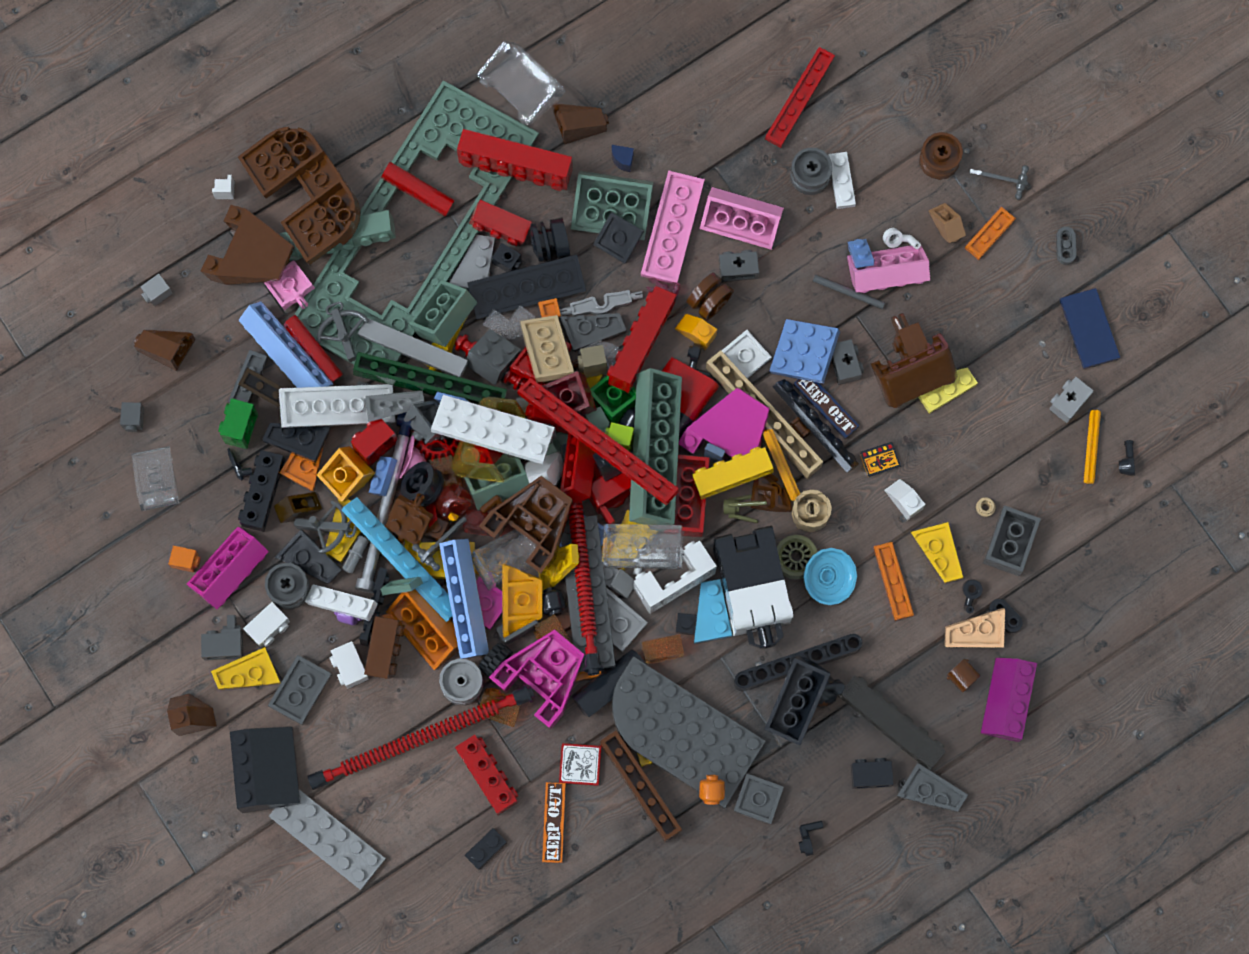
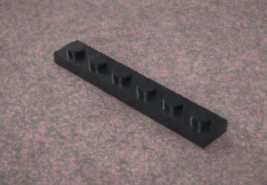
(815, 425)

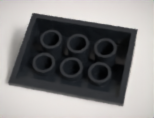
(264, 768)

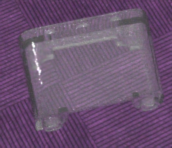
(521, 81)

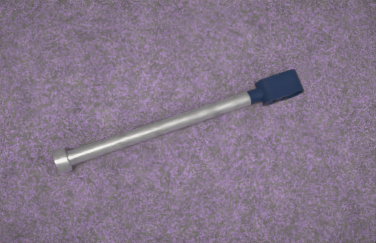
(366, 583)

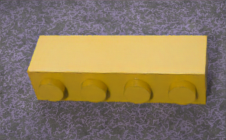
(733, 472)

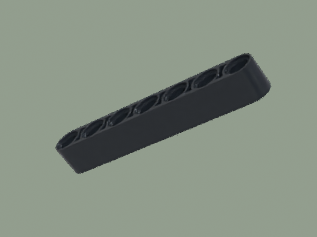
(772, 675)

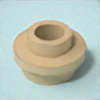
(985, 501)

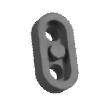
(1066, 246)

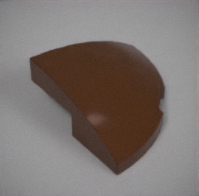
(768, 490)

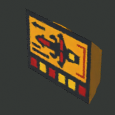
(880, 459)

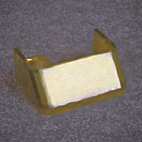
(467, 458)

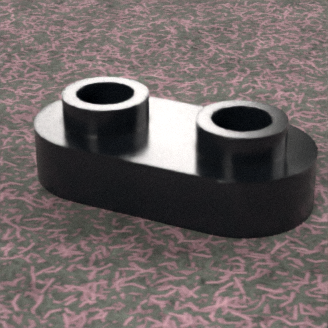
(1010, 614)

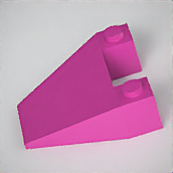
(732, 425)
(549, 668)

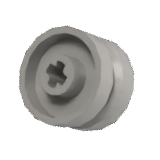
(456, 671)

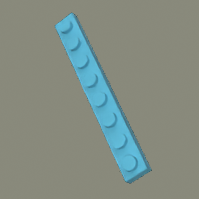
(398, 556)

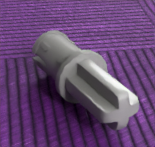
(355, 554)

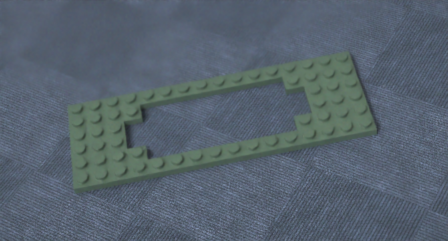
(436, 128)

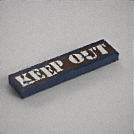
(827, 407)

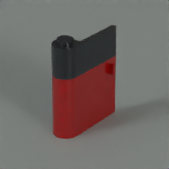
(695, 391)

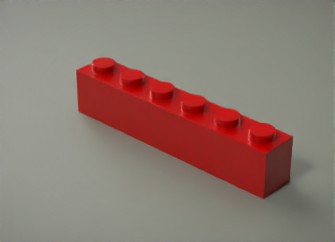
(642, 338)

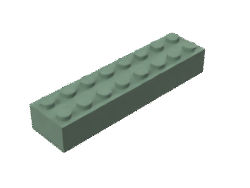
(656, 442)

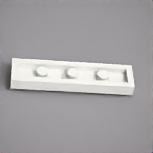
(341, 602)

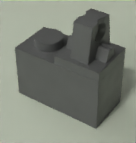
(225, 644)

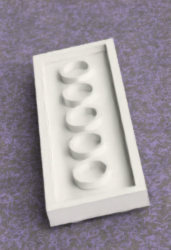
(328, 405)
(492, 429)

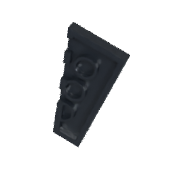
(381, 580)

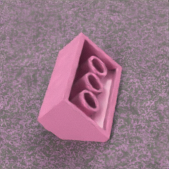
(741, 218)
(891, 269)

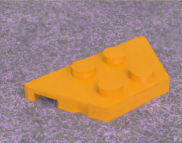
(519, 599)

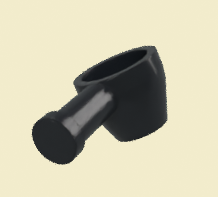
(1126, 465)

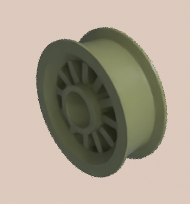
(786, 542)

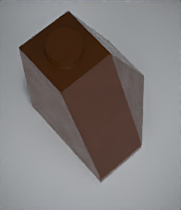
(579, 121)
(165, 346)
(189, 715)

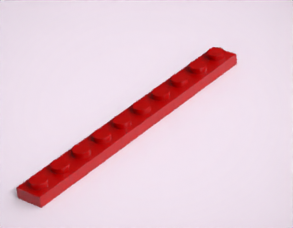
(598, 441)

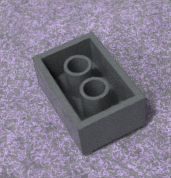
(1011, 540)

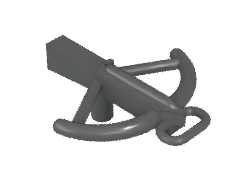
(342, 335)
(319, 526)

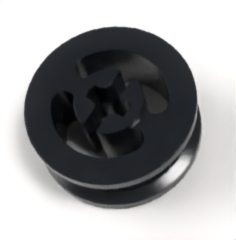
(425, 480)

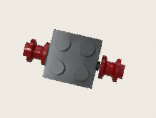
(491, 358)

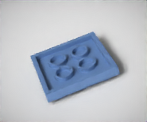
(804, 351)

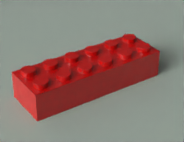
(514, 160)

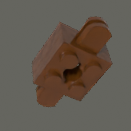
(908, 338)

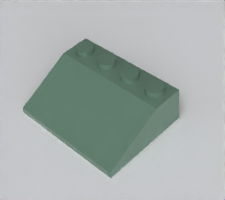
(601, 194)

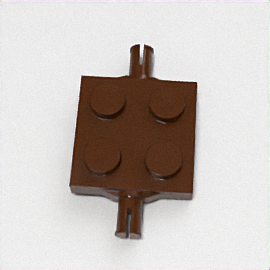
(409, 519)

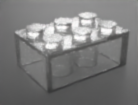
(508, 549)

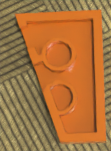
(301, 470)

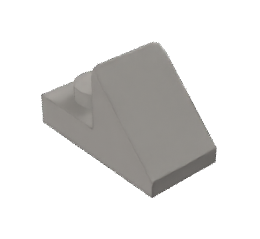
(619, 581)

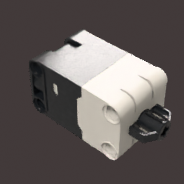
(753, 585)

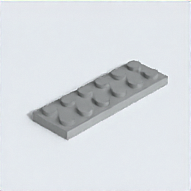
(329, 840)

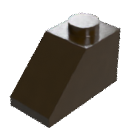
(297, 507)

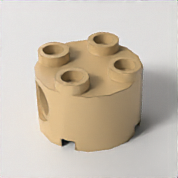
(811, 511)

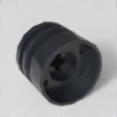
(550, 239)

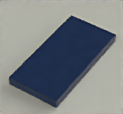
(1089, 328)

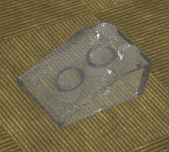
(155, 478)

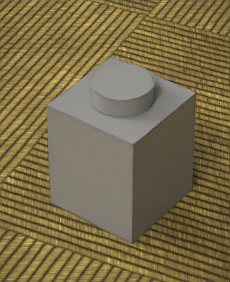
(155, 290)

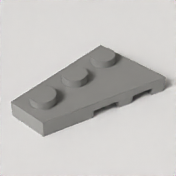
(476, 261)
(391, 404)

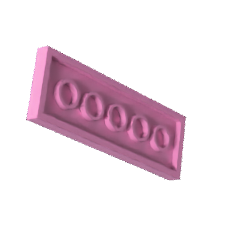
(672, 227)

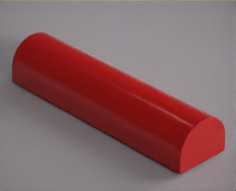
(417, 189)
(312, 348)

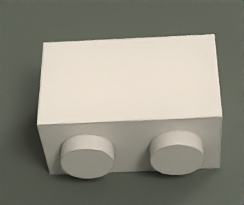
(267, 625)
(349, 665)

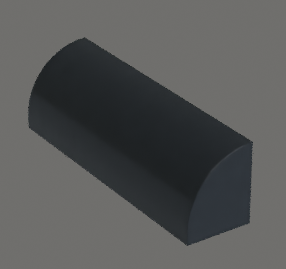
(601, 688)

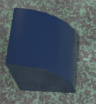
(622, 157)

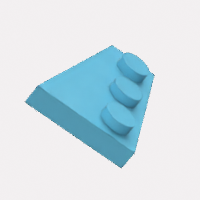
(712, 614)

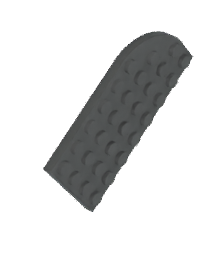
(680, 730)

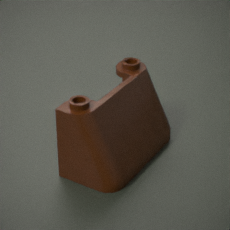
(916, 373)

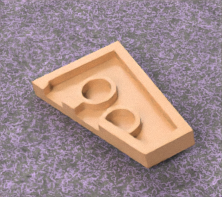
(978, 631)

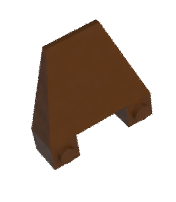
(253, 254)
(537, 513)

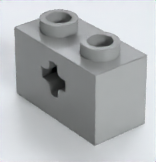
(1078, 391)

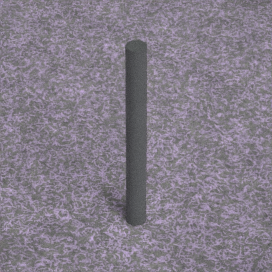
(847, 291)

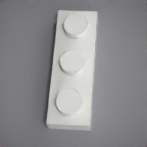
(842, 181)

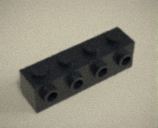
(261, 491)

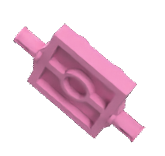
(291, 287)

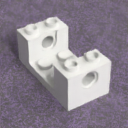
(700, 567)

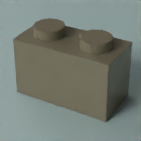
(592, 361)

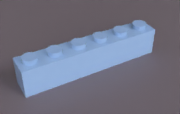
(282, 347)
(464, 598)

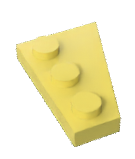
(946, 393)

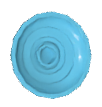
(830, 576)

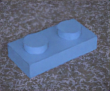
(860, 253)
(382, 476)

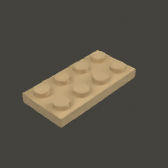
(546, 348)

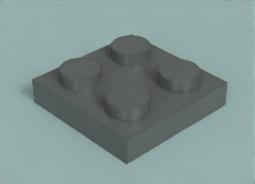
(758, 799)

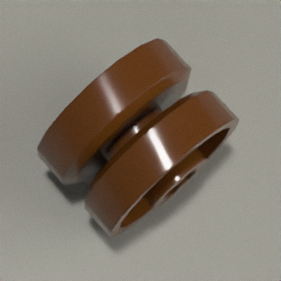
(940, 155)
(710, 296)

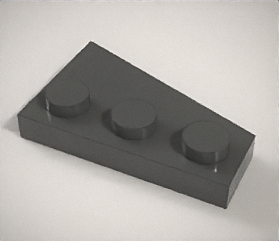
(930, 789)

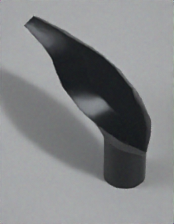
(240, 473)

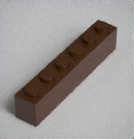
(640, 786)

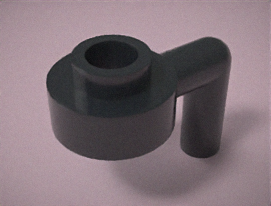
(694, 354)
(970, 596)
(805, 845)

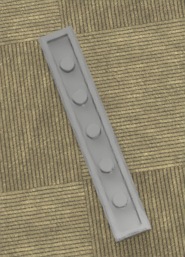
(413, 348)

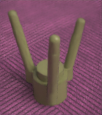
(732, 505)

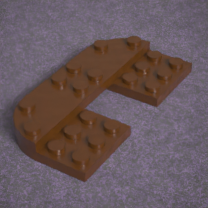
(333, 209)

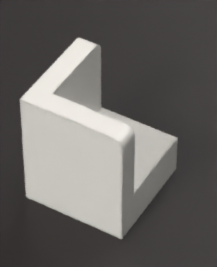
(224, 188)

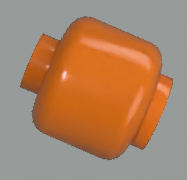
(712, 790)

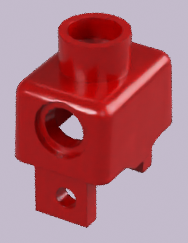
(609, 493)

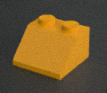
(345, 473)

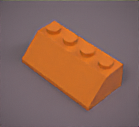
(425, 628)

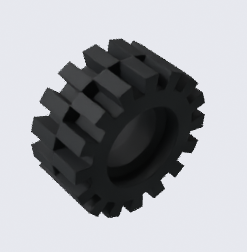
(494, 658)

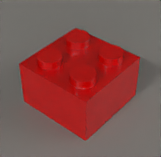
(373, 441)

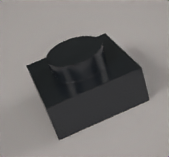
(686, 624)

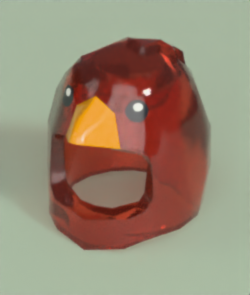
(453, 502)

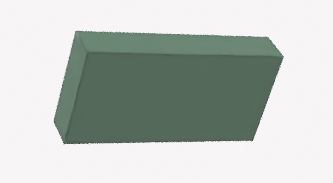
(401, 585)

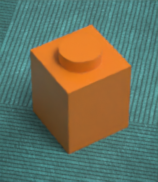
(184, 559)

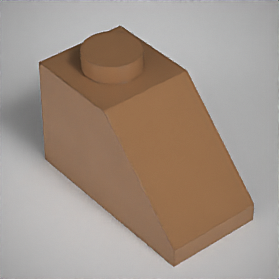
(947, 223)

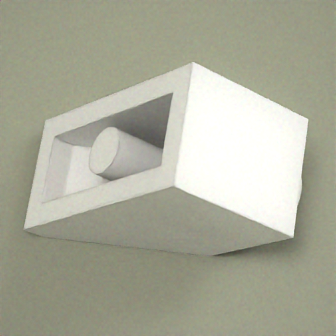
(905, 499)

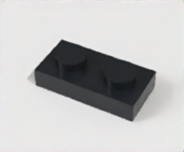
(485, 848)

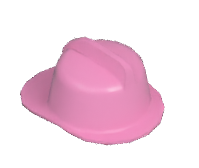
(412, 457)

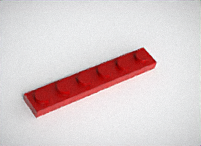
(799, 97)

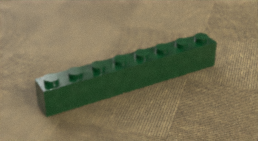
(422, 379)

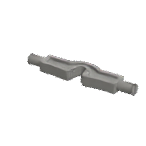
(611, 301)

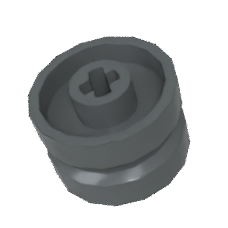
(811, 171)
(281, 576)

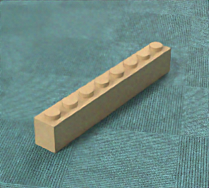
(790, 442)

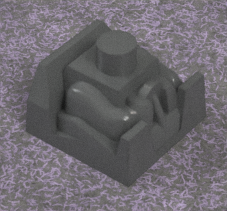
(422, 419)

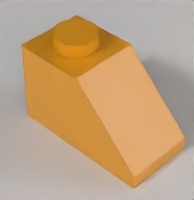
(697, 330)

